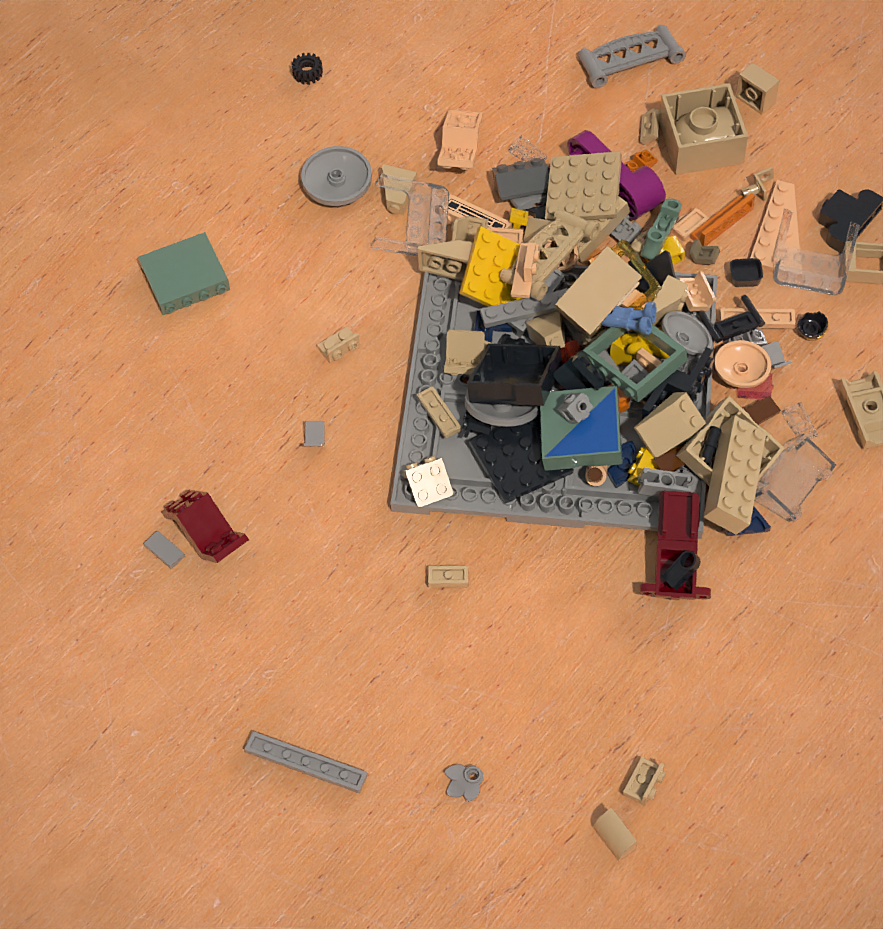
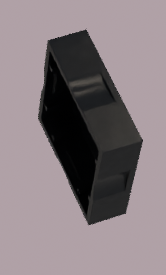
(514, 374)

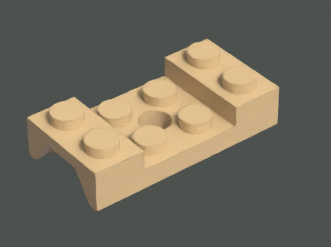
(859, 395)

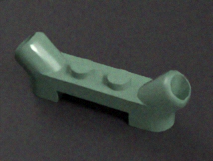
(661, 228)

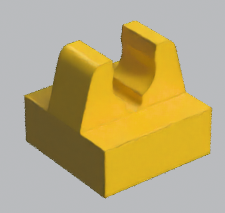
(518, 218)

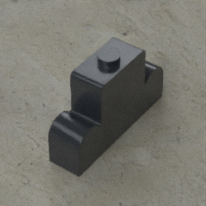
(843, 209)

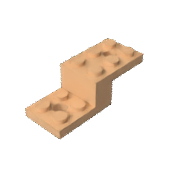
(460, 139)

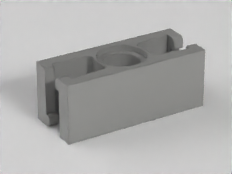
(654, 479)

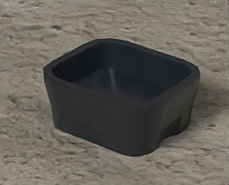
(746, 272)

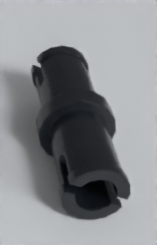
(710, 444)

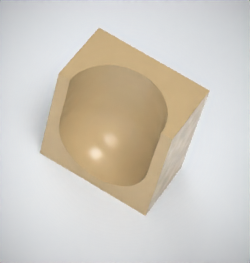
(703, 129)
(598, 292)

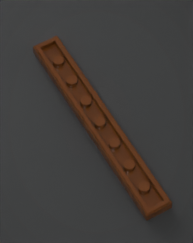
(758, 412)

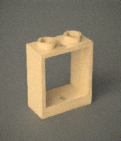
(864, 249)

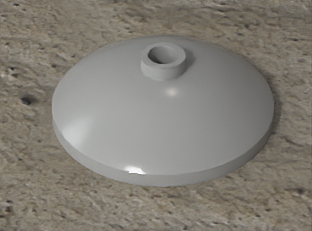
(687, 332)

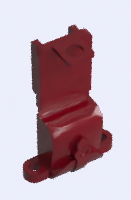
(676, 533)

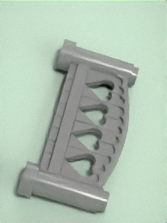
(599, 69)

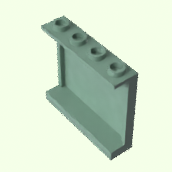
(184, 273)

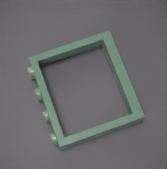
(638, 391)

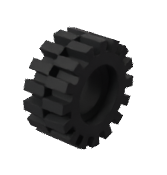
(307, 75)

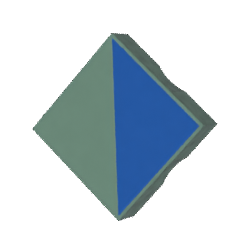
(586, 443)

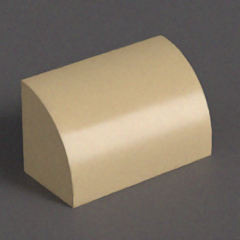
(615, 834)

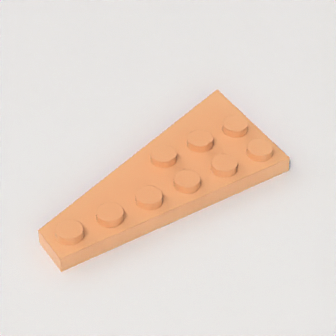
(782, 198)

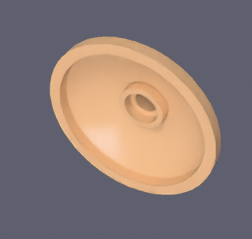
(745, 357)

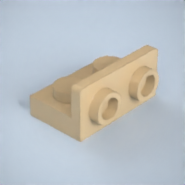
(339, 344)

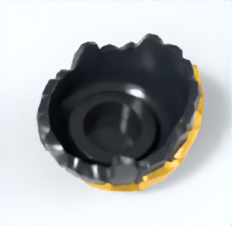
(813, 325)

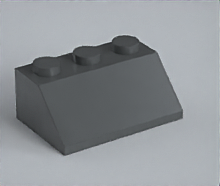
(521, 179)

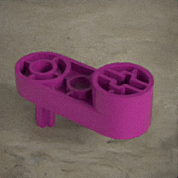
(639, 188)

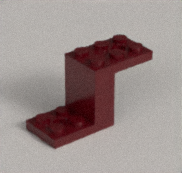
(204, 525)

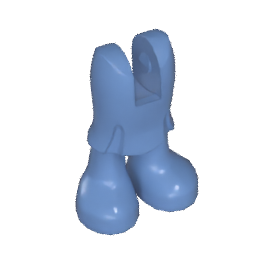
(625, 318)

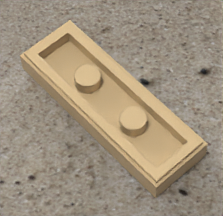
(439, 412)

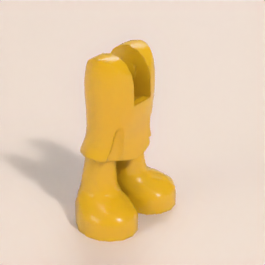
(637, 342)

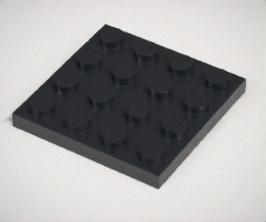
(515, 459)

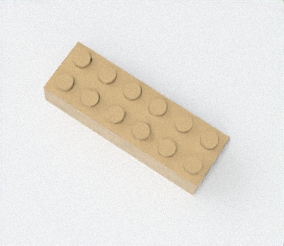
(735, 475)

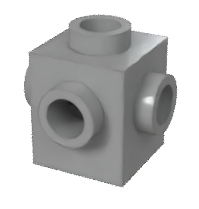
(575, 407)

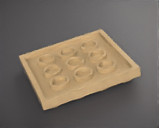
(584, 185)

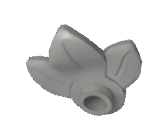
(462, 784)

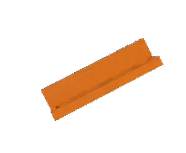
(723, 219)

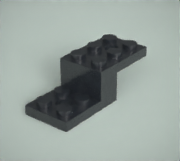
(681, 382)

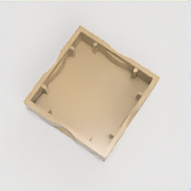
(723, 411)

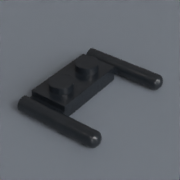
(735, 325)

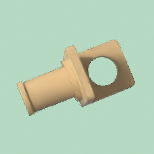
(757, 187)

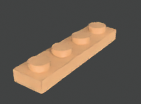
(773, 317)

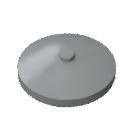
(336, 175)
(501, 414)

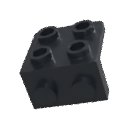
(659, 267)
(579, 373)

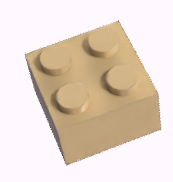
(757, 88)

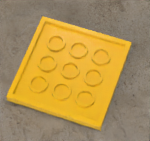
(487, 259)

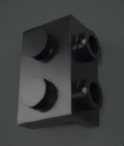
(474, 424)

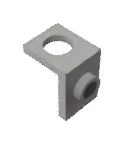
(775, 354)
(314, 433)

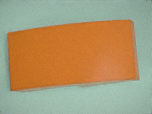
(641, 158)

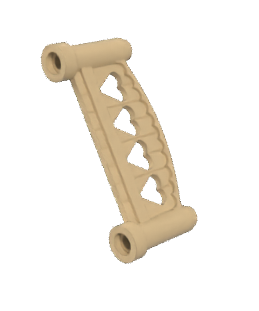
(576, 230)

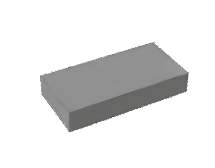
(164, 549)

